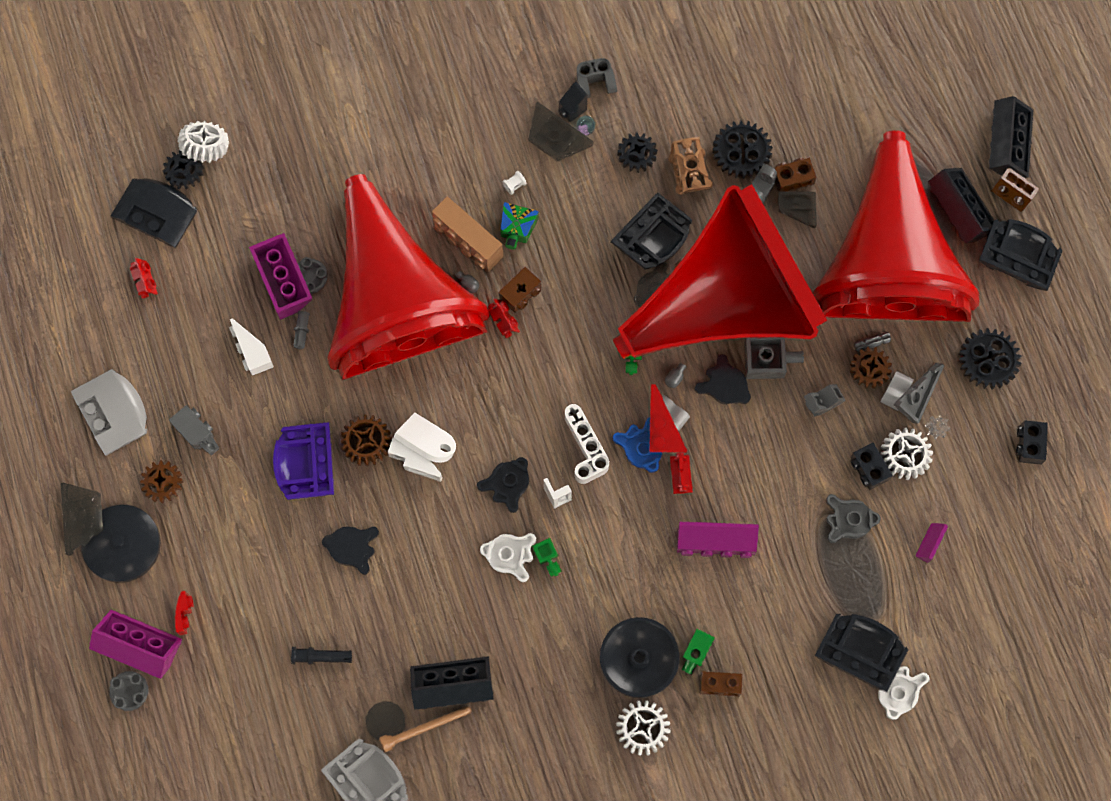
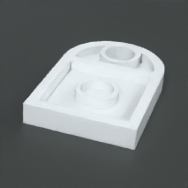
(426, 439)

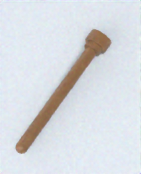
(388, 742)

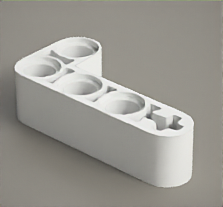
(583, 441)

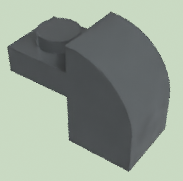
(824, 400)

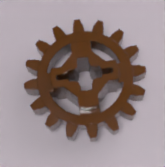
(863, 366)
(152, 481)

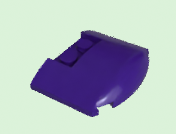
(304, 461)

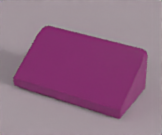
(931, 541)

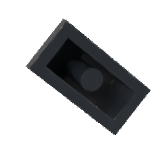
(573, 102)

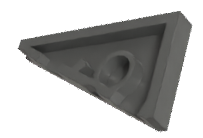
(916, 398)

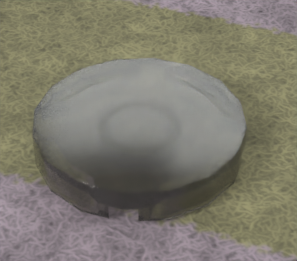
(385, 719)

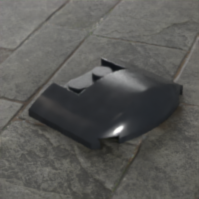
(155, 210)
(654, 233)
(1021, 253)
(863, 650)

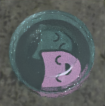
(586, 125)

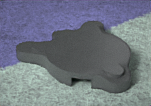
(850, 519)

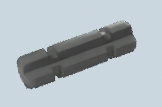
(873, 341)

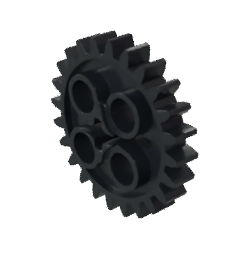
(724, 149)
(997, 374)

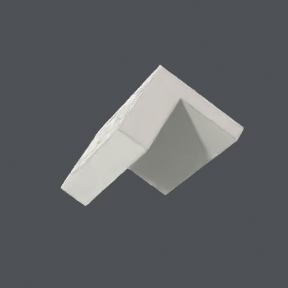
(559, 496)

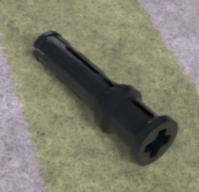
(311, 655)

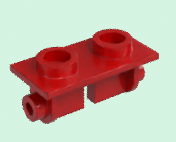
(141, 270)
(500, 311)
(681, 474)

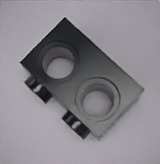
(1037, 443)
(875, 464)

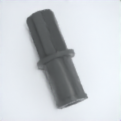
(301, 329)

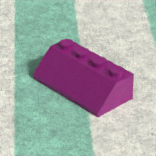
(281, 275)
(717, 538)
(134, 643)

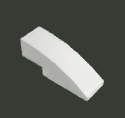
(413, 461)

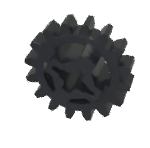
(632, 158)
(182, 177)

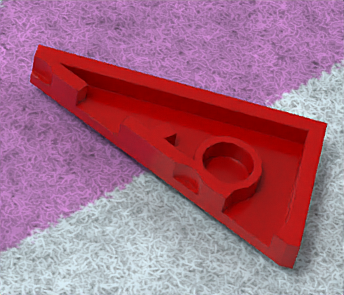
(663, 431)

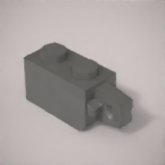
(194, 430)

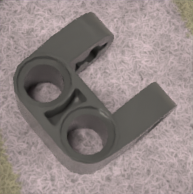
(595, 75)
(765, 182)

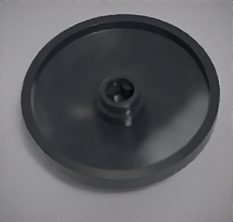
(125, 546)
(639, 657)

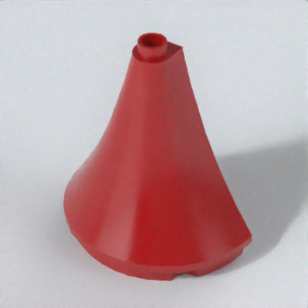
(895, 252)
(727, 286)
(393, 292)

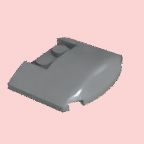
(112, 410)
(365, 774)

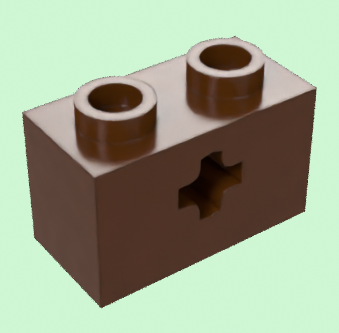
(523, 280)

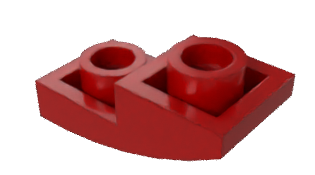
(183, 607)

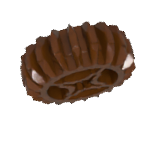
(354, 431)

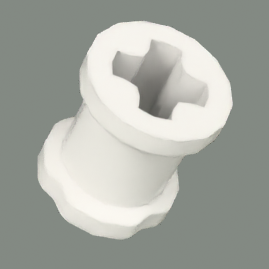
(514, 182)

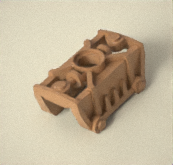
(681, 170)

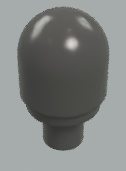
(468, 282)
(675, 376)

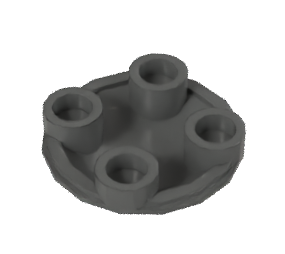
(313, 273)
(128, 690)

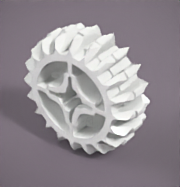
(203, 141)
(902, 438)
(638, 719)

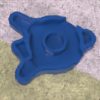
(637, 447)

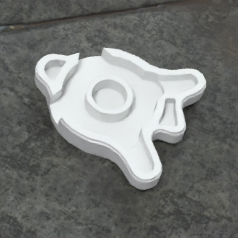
(509, 554)
(902, 693)

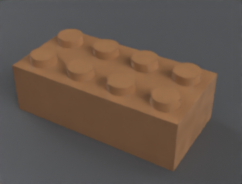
(467, 234)

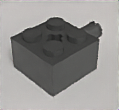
(775, 365)

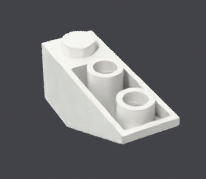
(254, 351)

